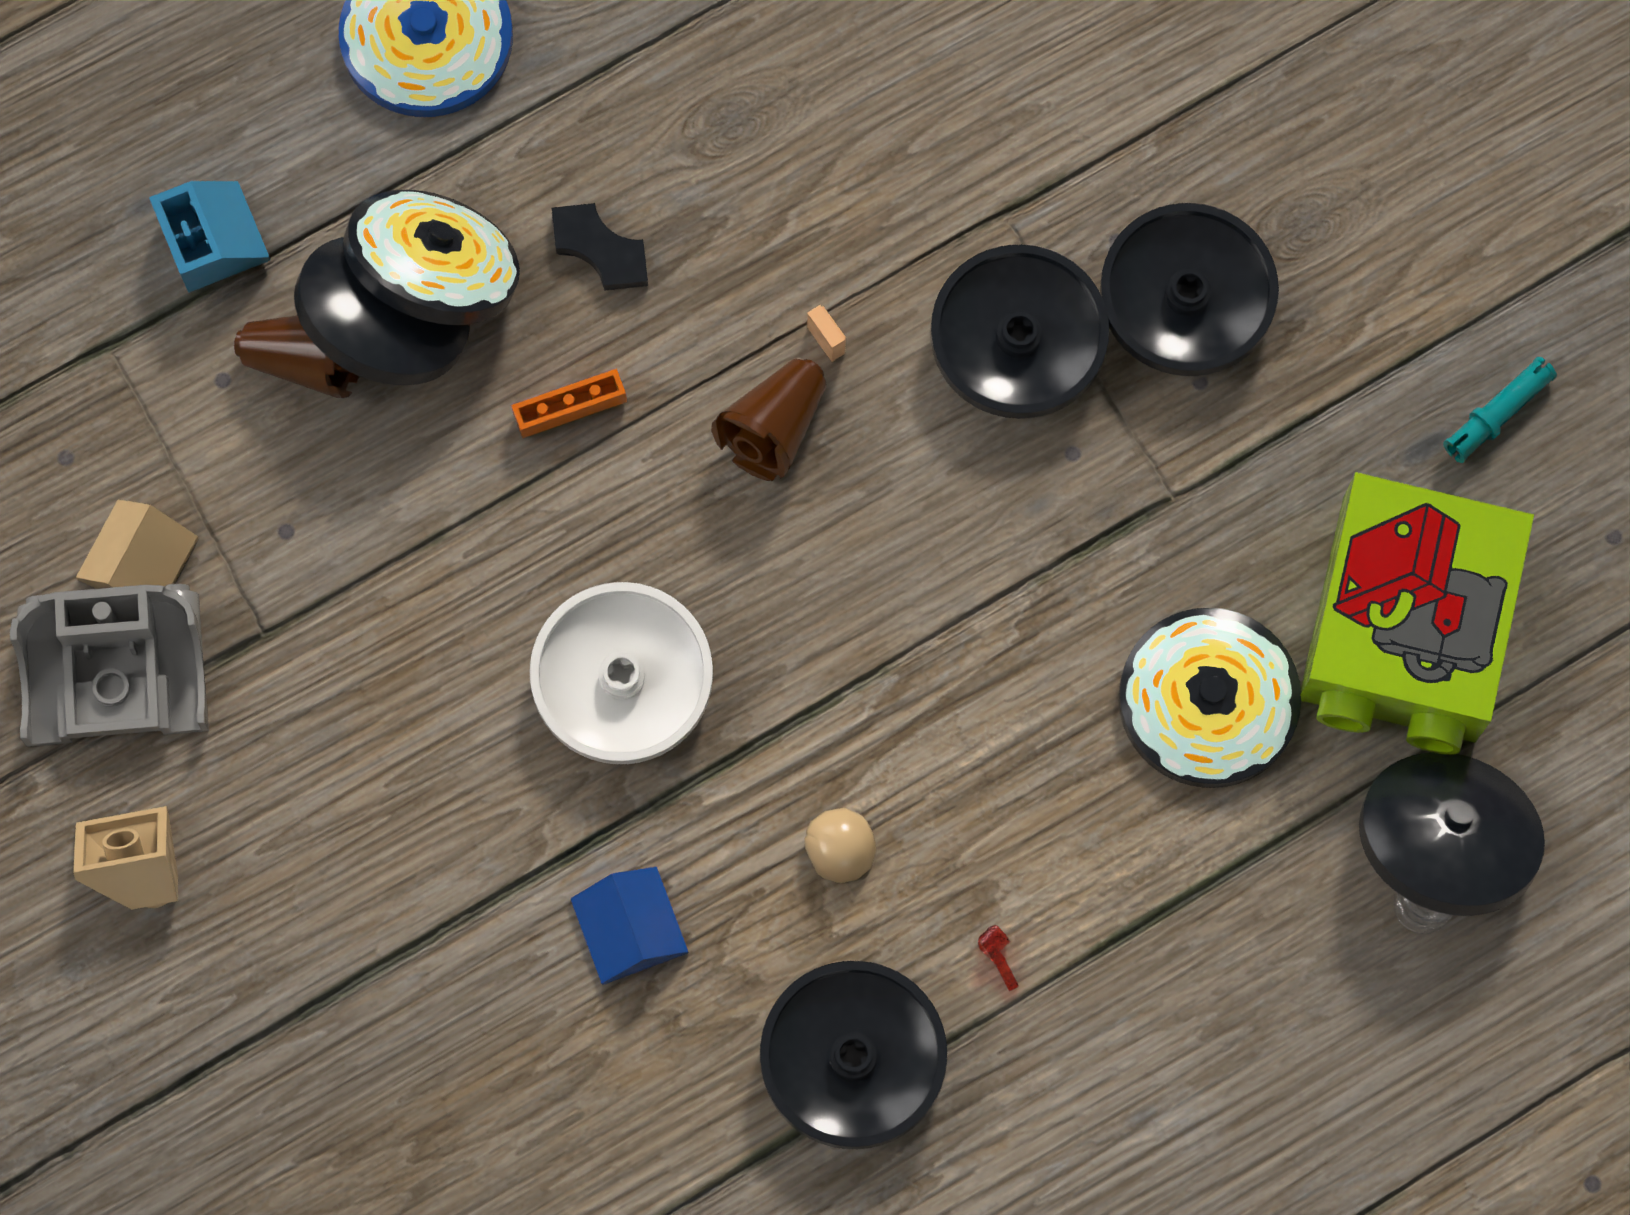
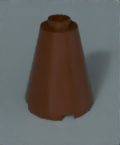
(287, 352)
(772, 419)

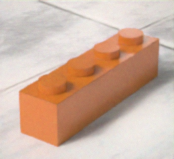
(569, 403)

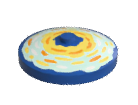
(425, 53)

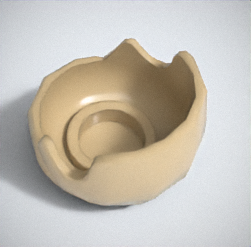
(840, 845)

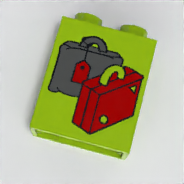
(1415, 612)

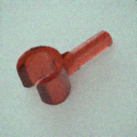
(991, 944)

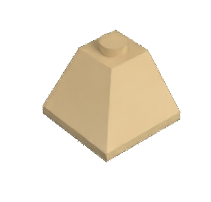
(128, 858)

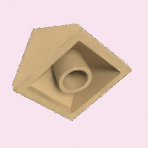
(137, 549)

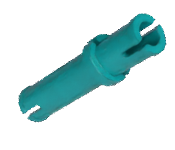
(1486, 421)

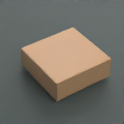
(826, 332)

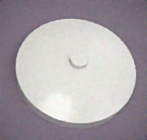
(621, 673)

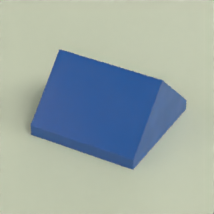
(628, 923)

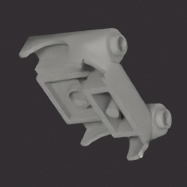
(110, 663)

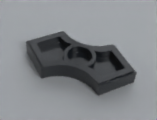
(585, 236)

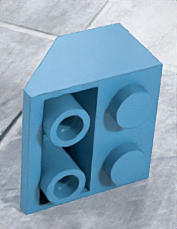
(209, 231)

